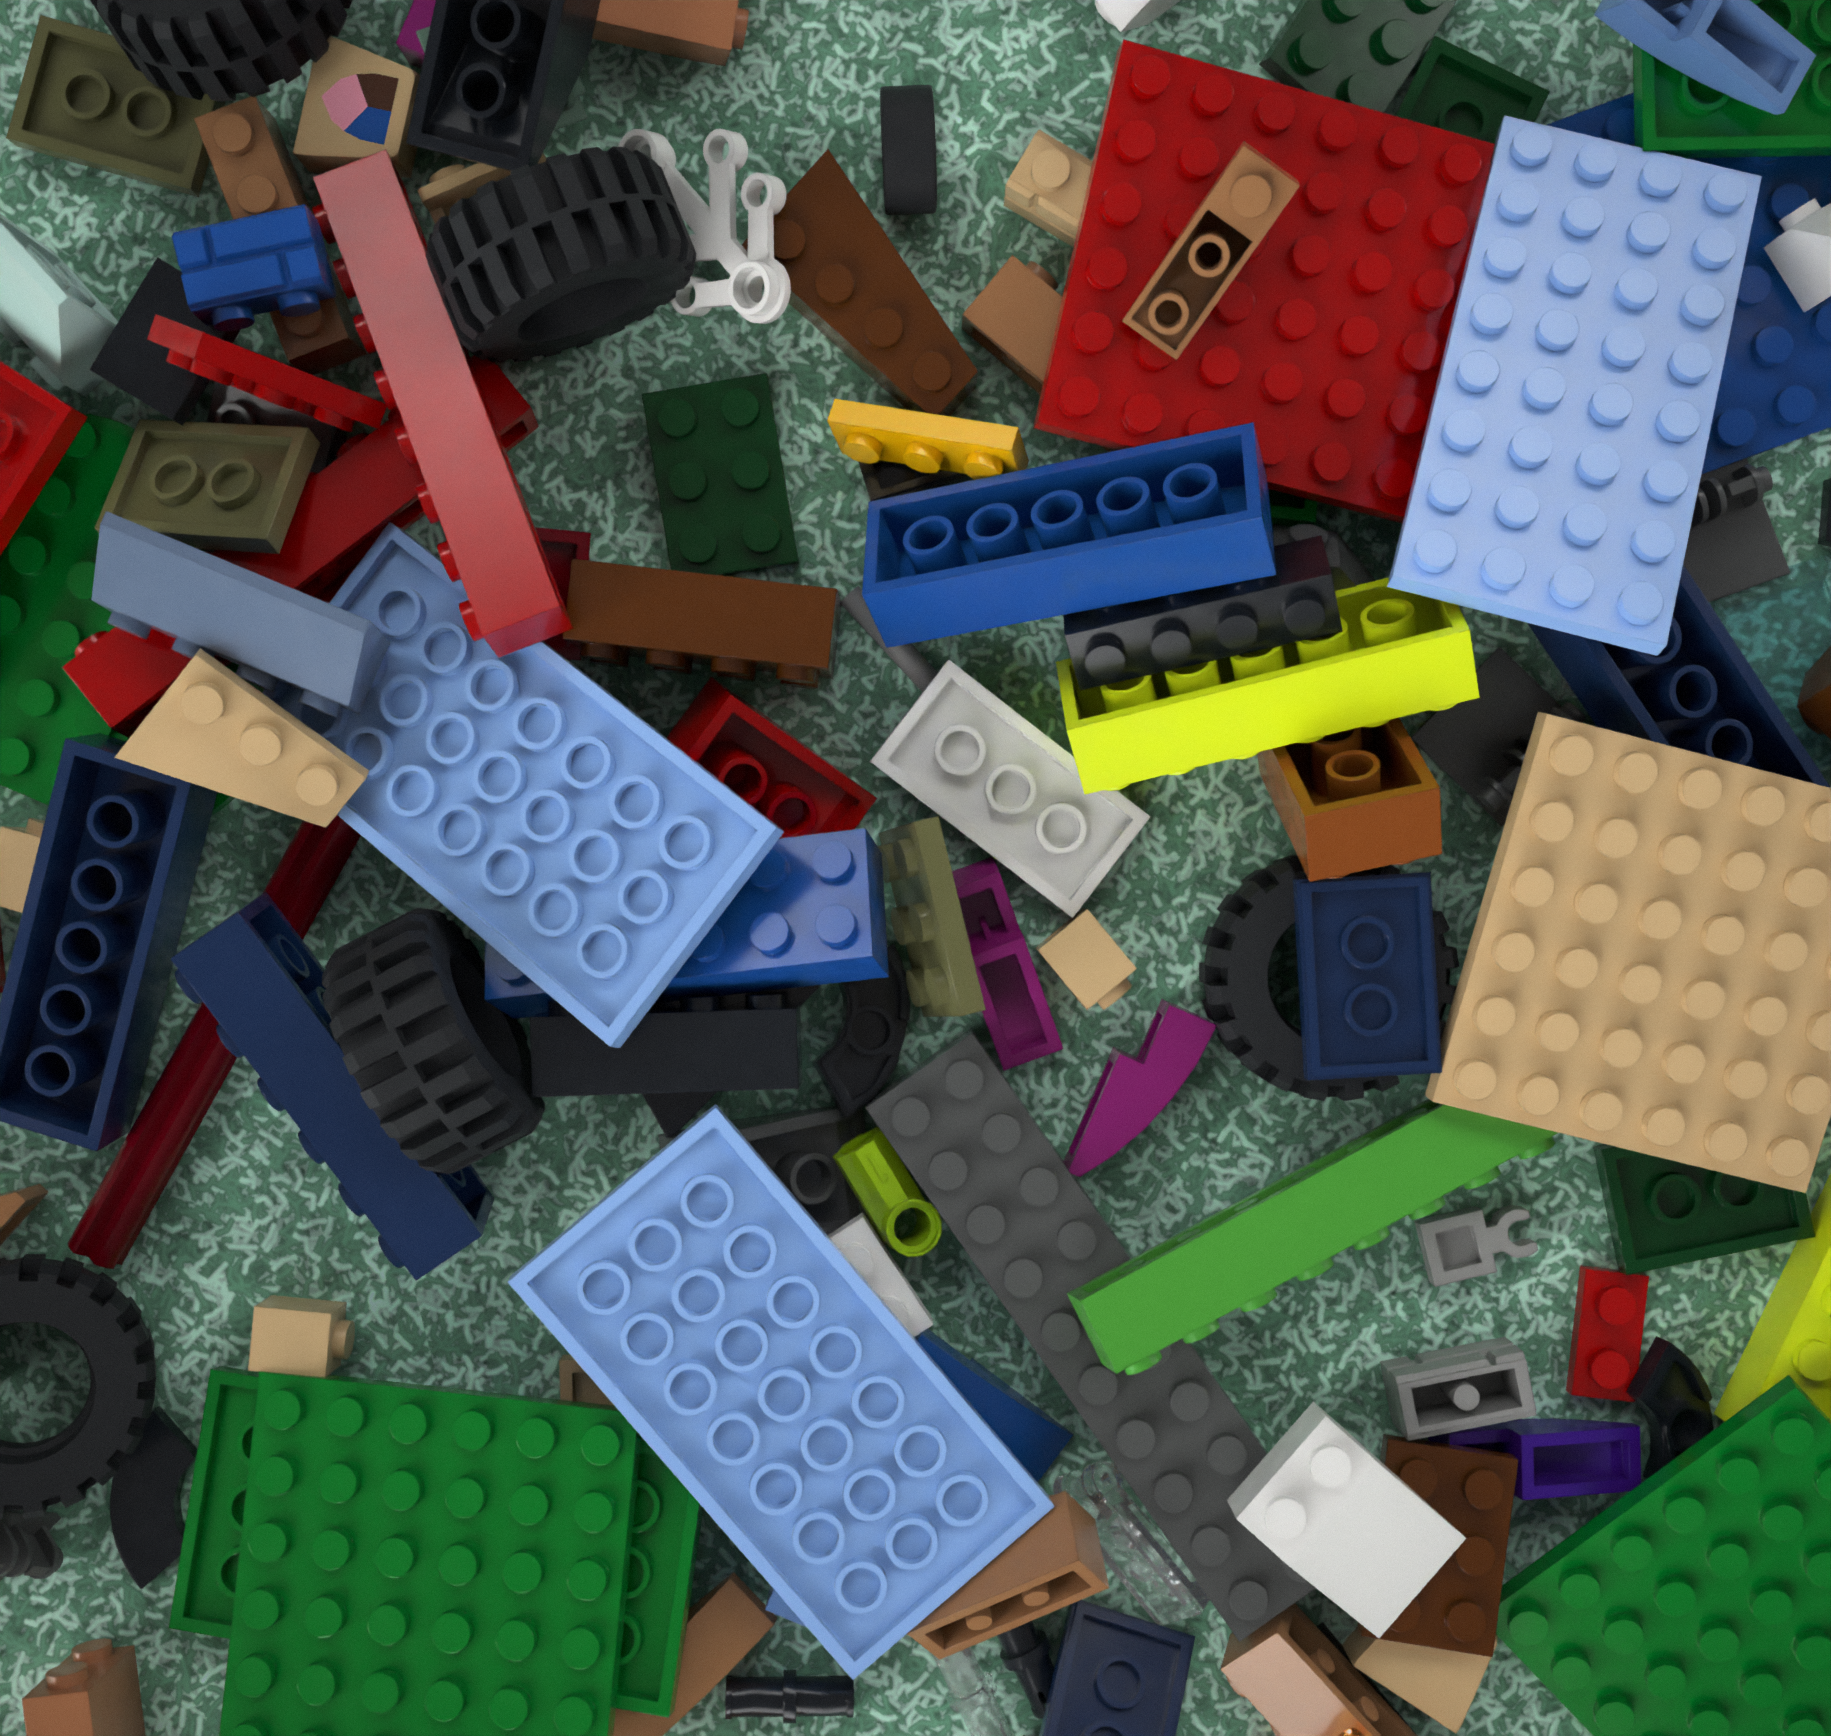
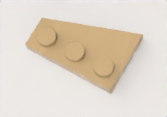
(242, 744)

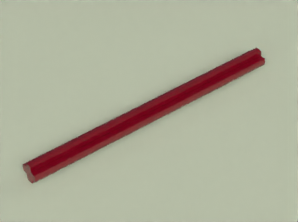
(198, 1067)

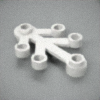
(716, 228)

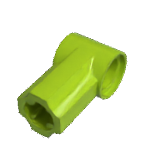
(887, 1190)

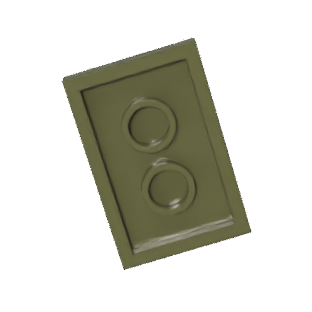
(98, 111)
(213, 482)
(930, 920)

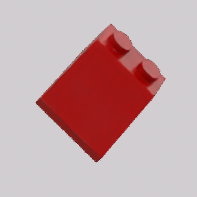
(768, 765)

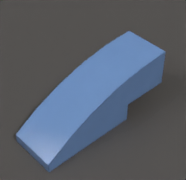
(1717, 44)

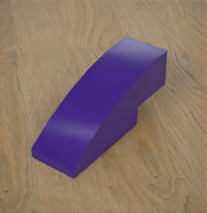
(1561, 1454)

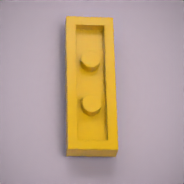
(926, 440)

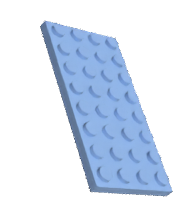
(1578, 386)
(533, 799)
(782, 1391)

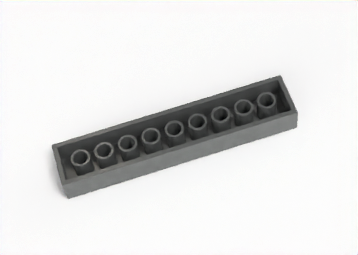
(1036, 1242)

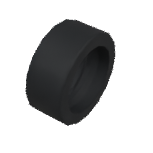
(908, 149)

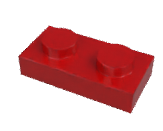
(1606, 1333)

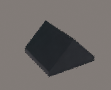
(140, 364)

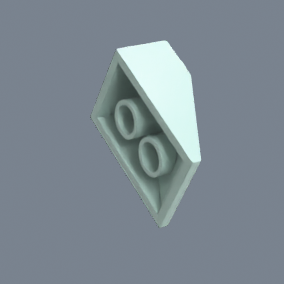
(50, 311)

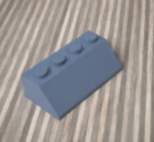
(235, 615)

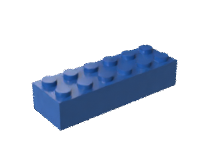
(1069, 537)
(797, 922)

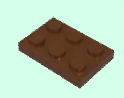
(1476, 1497)

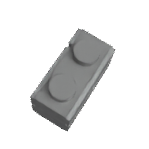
(1458, 1388)

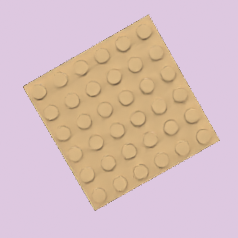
(1652, 958)

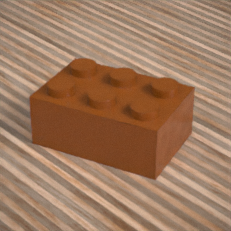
(1355, 800)

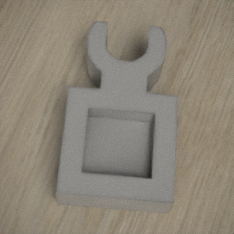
(1463, 1244)

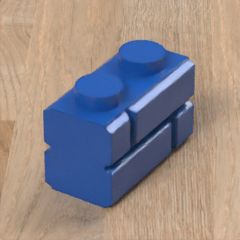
(254, 267)

